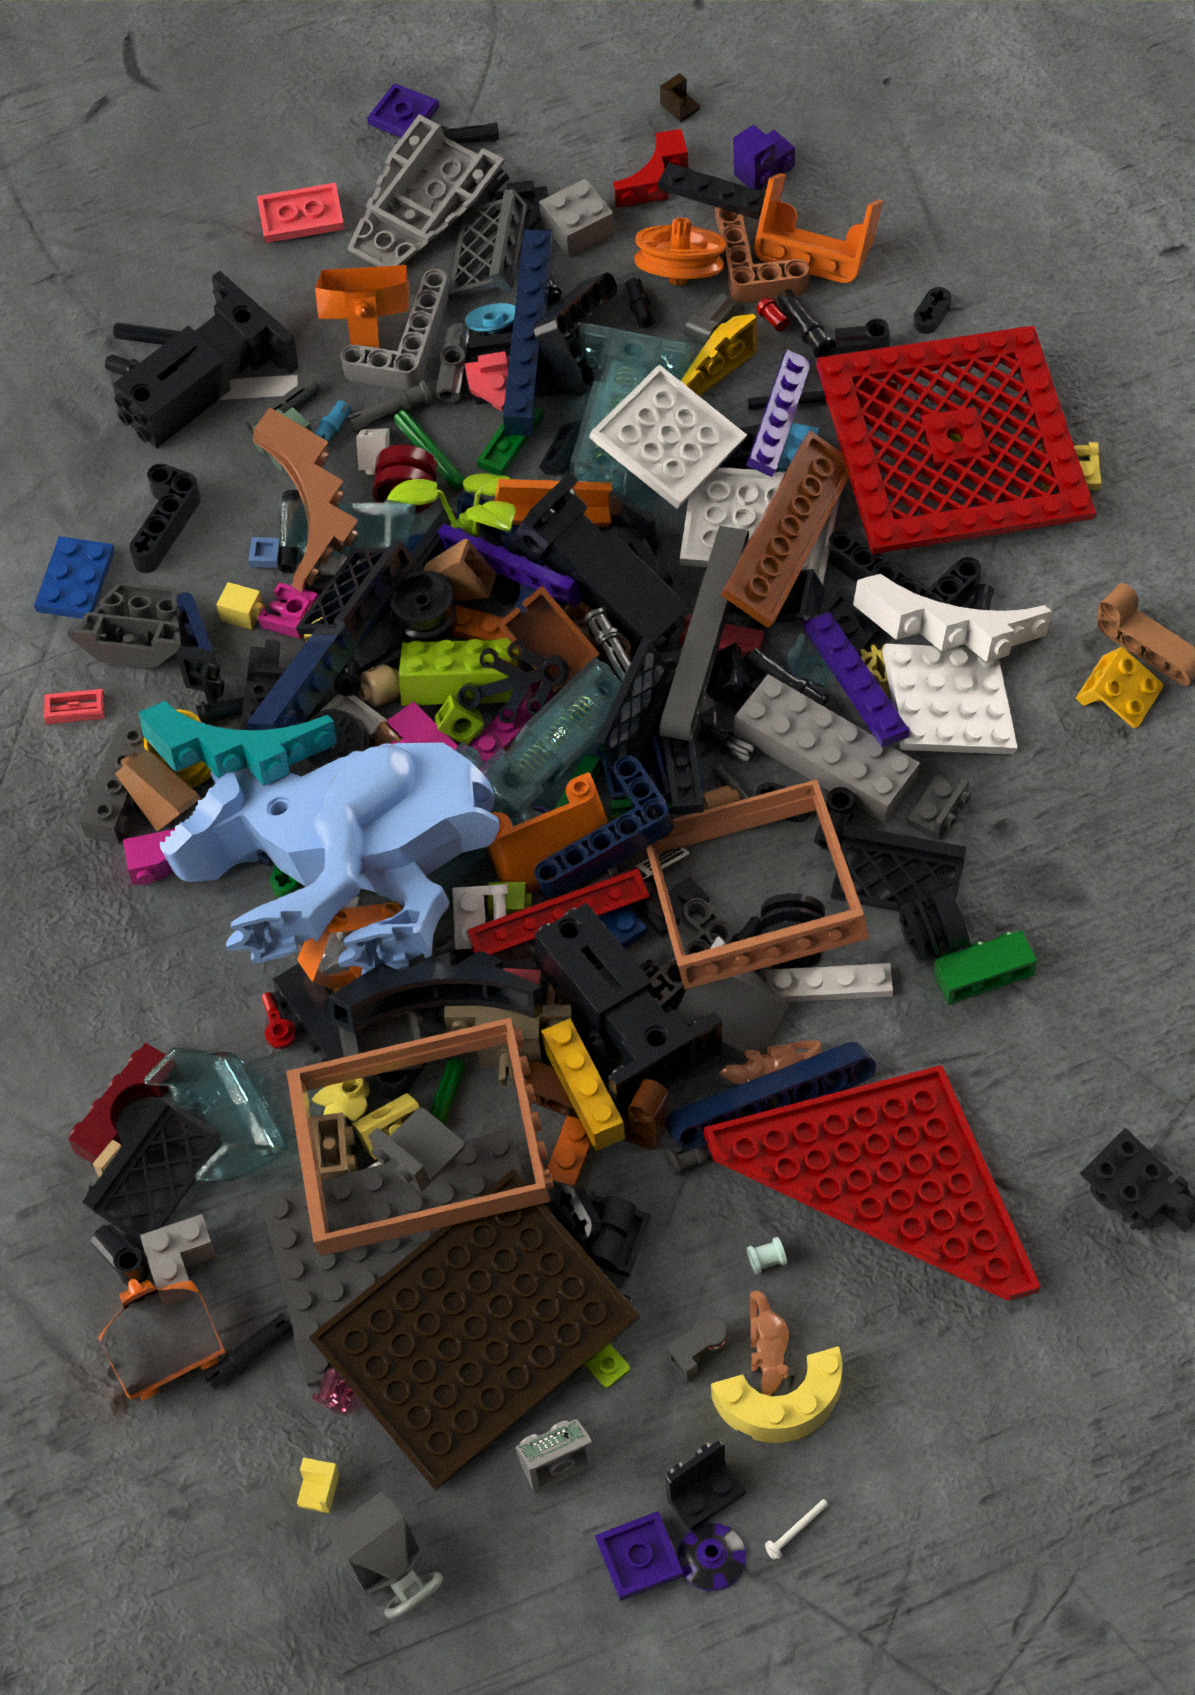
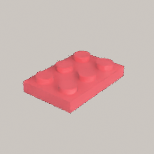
(300, 212)

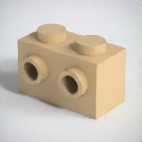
(333, 1145)

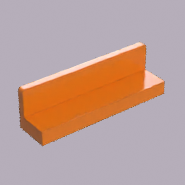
(527, 493)

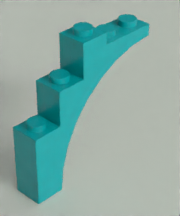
(225, 750)

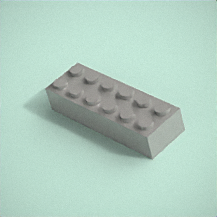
(825, 747)

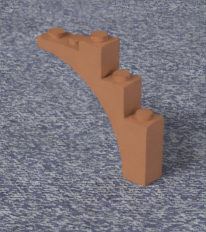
(303, 458)

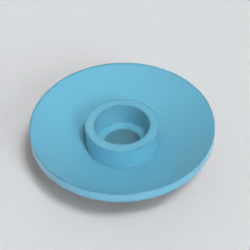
(491, 318)

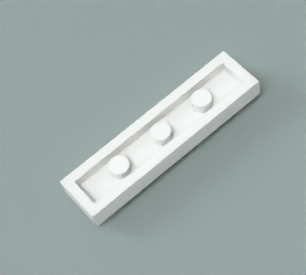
(831, 982)

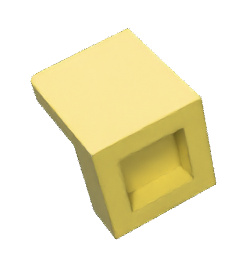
(318, 1485)

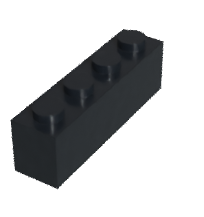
(308, 1011)

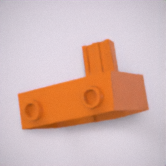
(362, 297)
(345, 920)
(137, 1292)

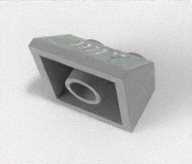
(555, 1454)

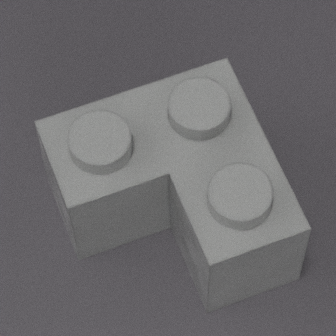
(175, 1249)

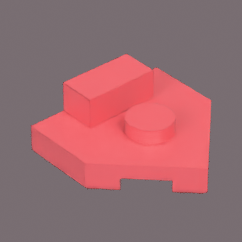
(489, 378)

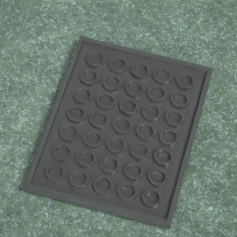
(325, 1284)

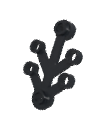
(517, 680)

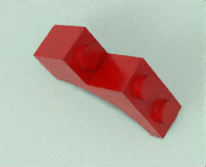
(643, 185)

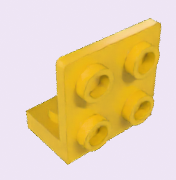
(1122, 686)

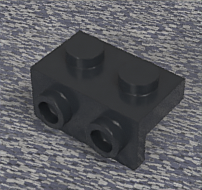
(201, 671)

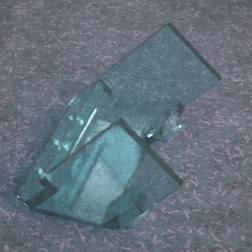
(377, 523)
(227, 1102)

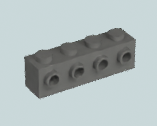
(109, 803)

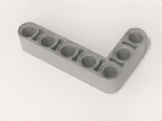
(406, 366)

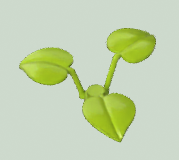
(492, 513)

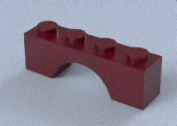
(99, 1126)

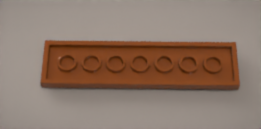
(787, 530)

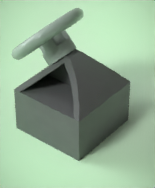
(381, 1552)

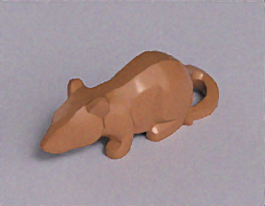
(775, 1059)
(770, 1338)

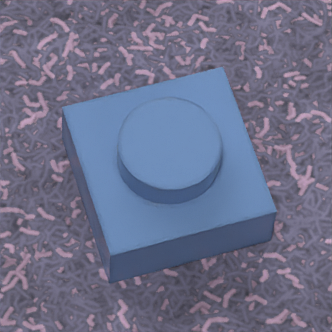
(264, 552)

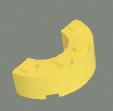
(786, 1416)

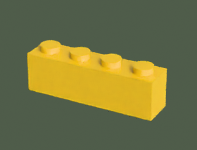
(583, 1084)

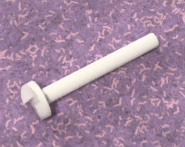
(773, 1549)

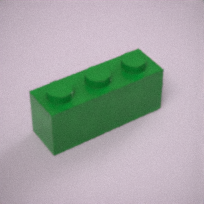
(984, 967)

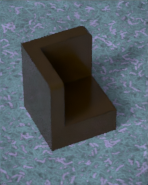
(676, 100)

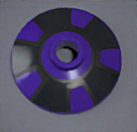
(715, 1572)

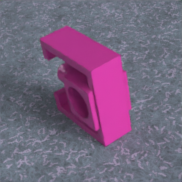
(291, 612)

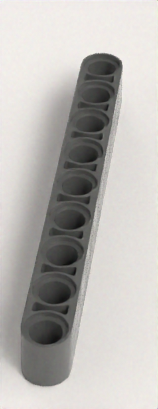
(702, 637)

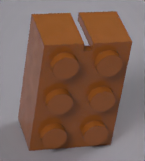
(549, 632)

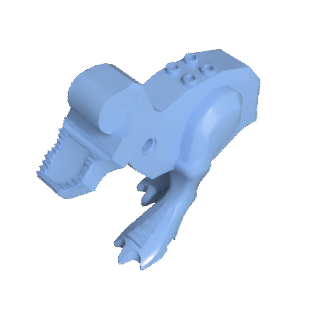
(343, 828)

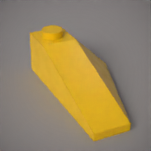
(723, 353)

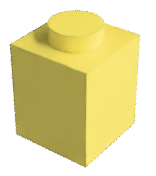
(239, 605)

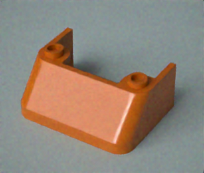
(825, 256)

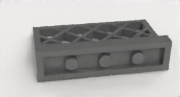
(505, 245)

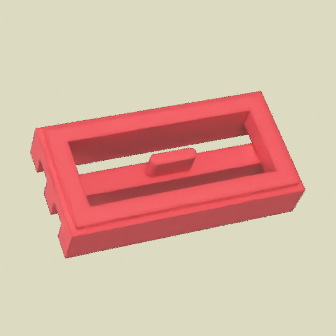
(74, 710)

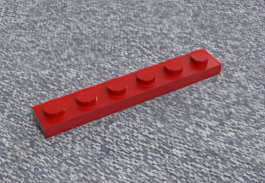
(520, 926)

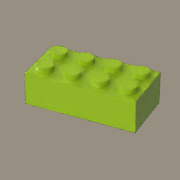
(441, 668)

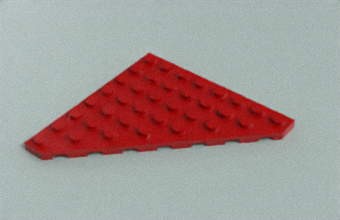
(893, 1166)

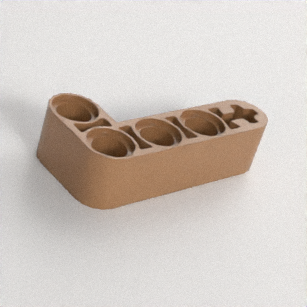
(1144, 636)

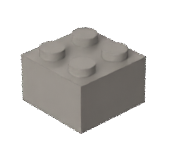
(577, 217)

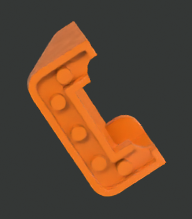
(523, 846)

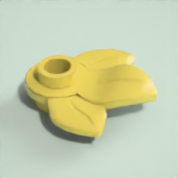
(344, 1097)

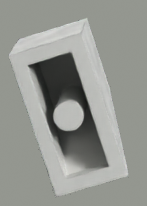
(369, 445)

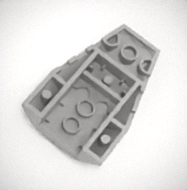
(420, 194)

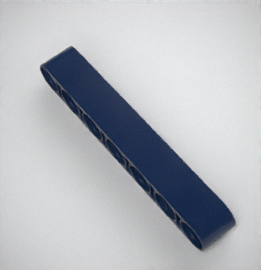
(796, 1083)

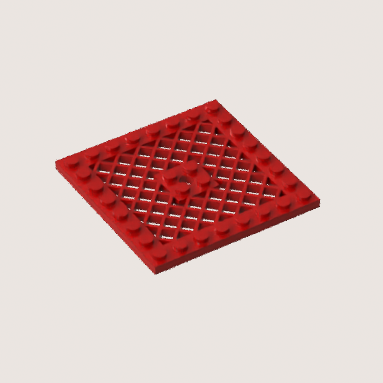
(894, 530)

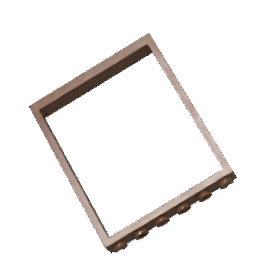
(772, 946)
(398, 1057)

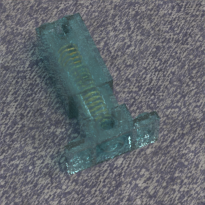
(624, 363)
(549, 742)

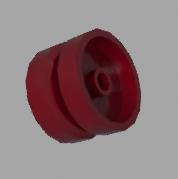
(399, 465)

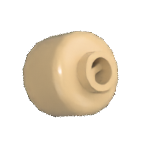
(379, 685)

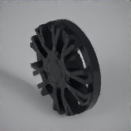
(595, 1049)

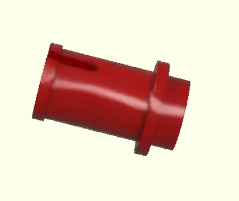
(768, 309)

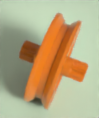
(679, 251)

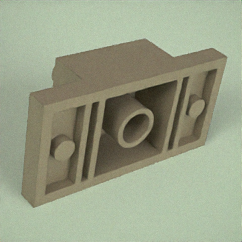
(498, 1056)

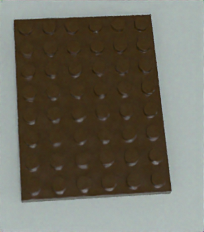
(473, 1333)

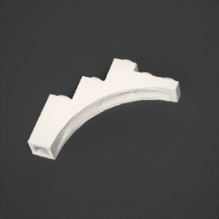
(945, 625)

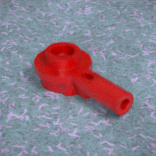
(279, 1032)

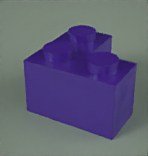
(761, 156)

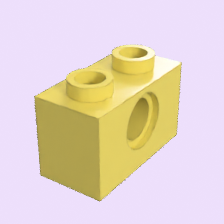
(386, 1118)

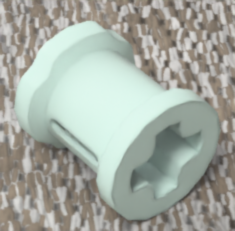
(767, 1255)

